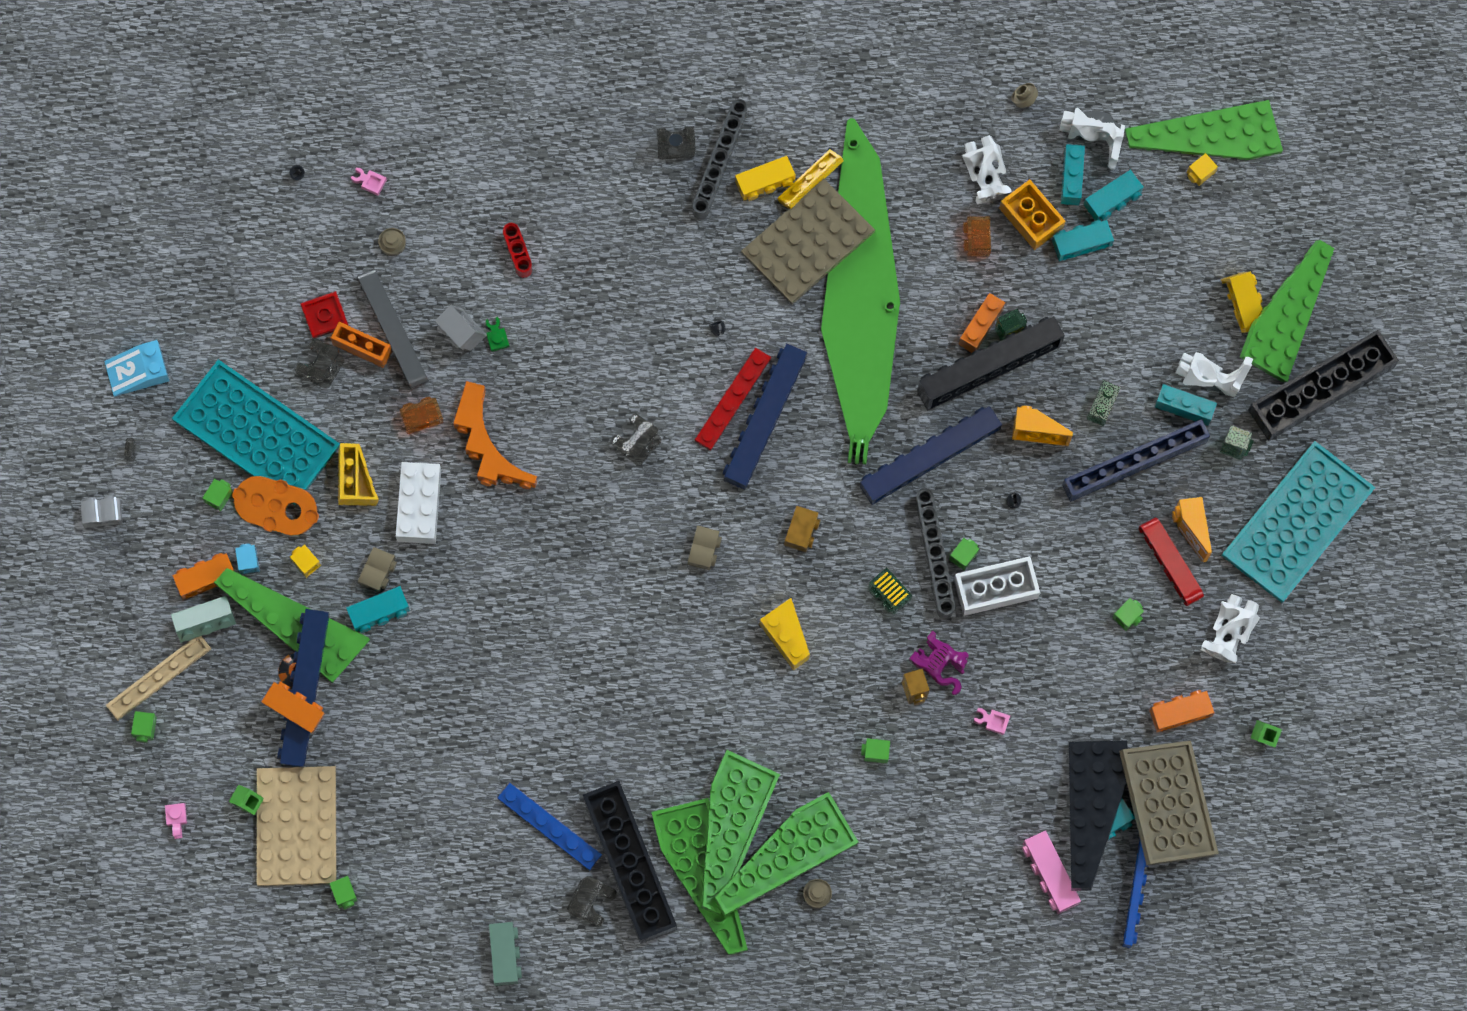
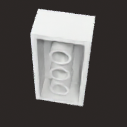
(418, 503)
(996, 586)

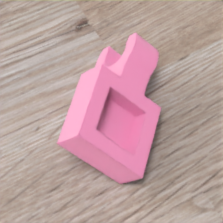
(175, 817)

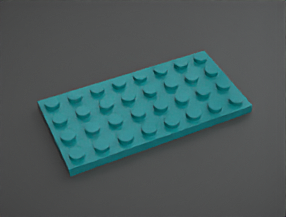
(254, 429)
(1298, 521)

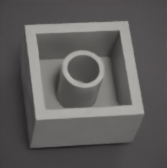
(460, 328)

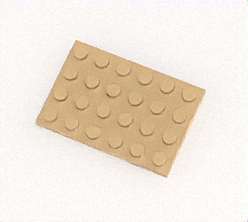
(296, 826)

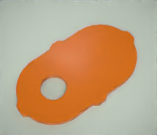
(265, 504)

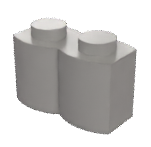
(101, 512)

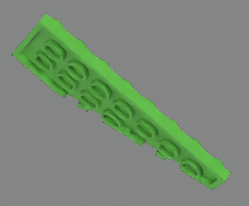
(1229, 133)
(1282, 324)
(735, 810)
(683, 843)
(801, 843)

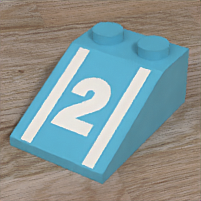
(137, 368)

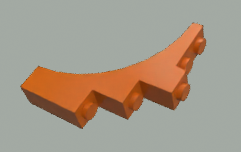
(493, 465)

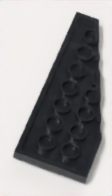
(1095, 796)

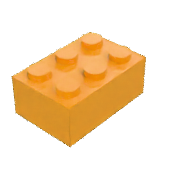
(1032, 214)

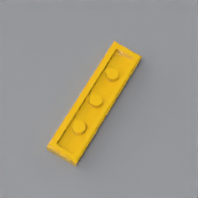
(810, 179)

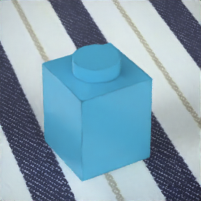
(247, 559)

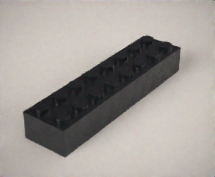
(990, 362)
(1323, 385)
(629, 862)

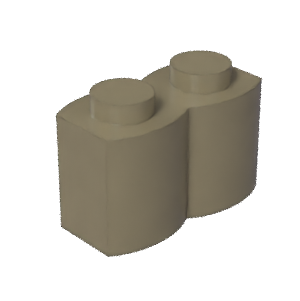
(703, 548)
(377, 570)

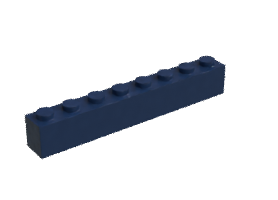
(765, 416)
(930, 455)
(1136, 460)
(305, 681)

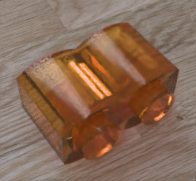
(978, 236)
(421, 415)

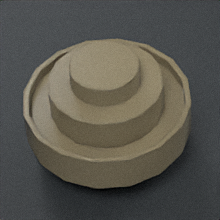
(1025, 95)
(392, 241)
(817, 893)

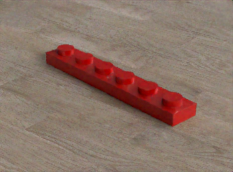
(733, 399)

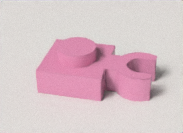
(370, 182)
(995, 721)

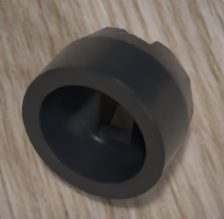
(294, 169)
(717, 327)
(1009, 500)

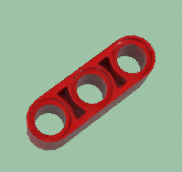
(517, 242)

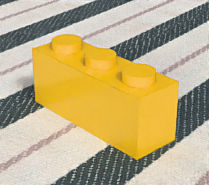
(765, 178)

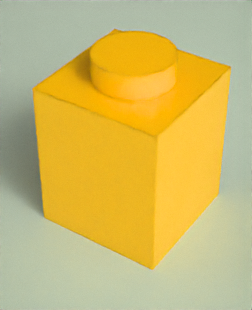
(1201, 170)
(304, 560)

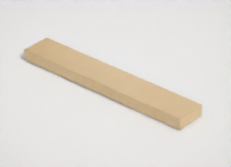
(158, 677)

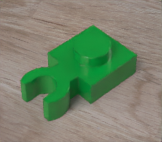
(497, 337)

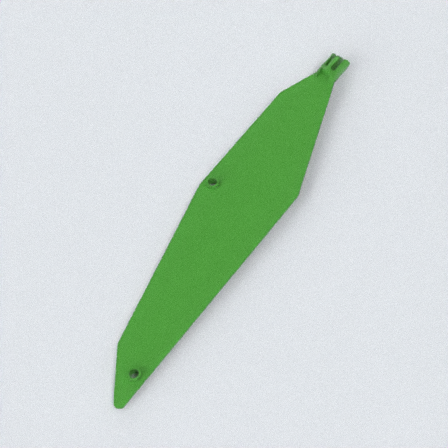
(856, 318)

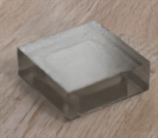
(130, 447)

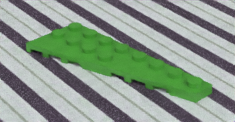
(283, 620)

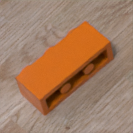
(982, 323)
(361, 344)
(201, 576)
(293, 706)
(1181, 710)

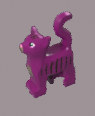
(938, 659)

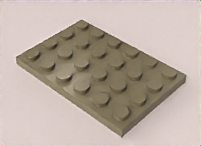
(808, 241)
(1168, 802)

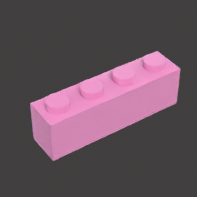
(1051, 872)

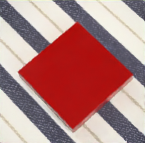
(323, 314)

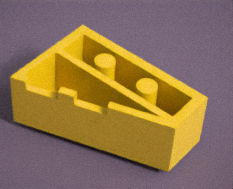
(1244, 298)
(354, 481)
(786, 633)

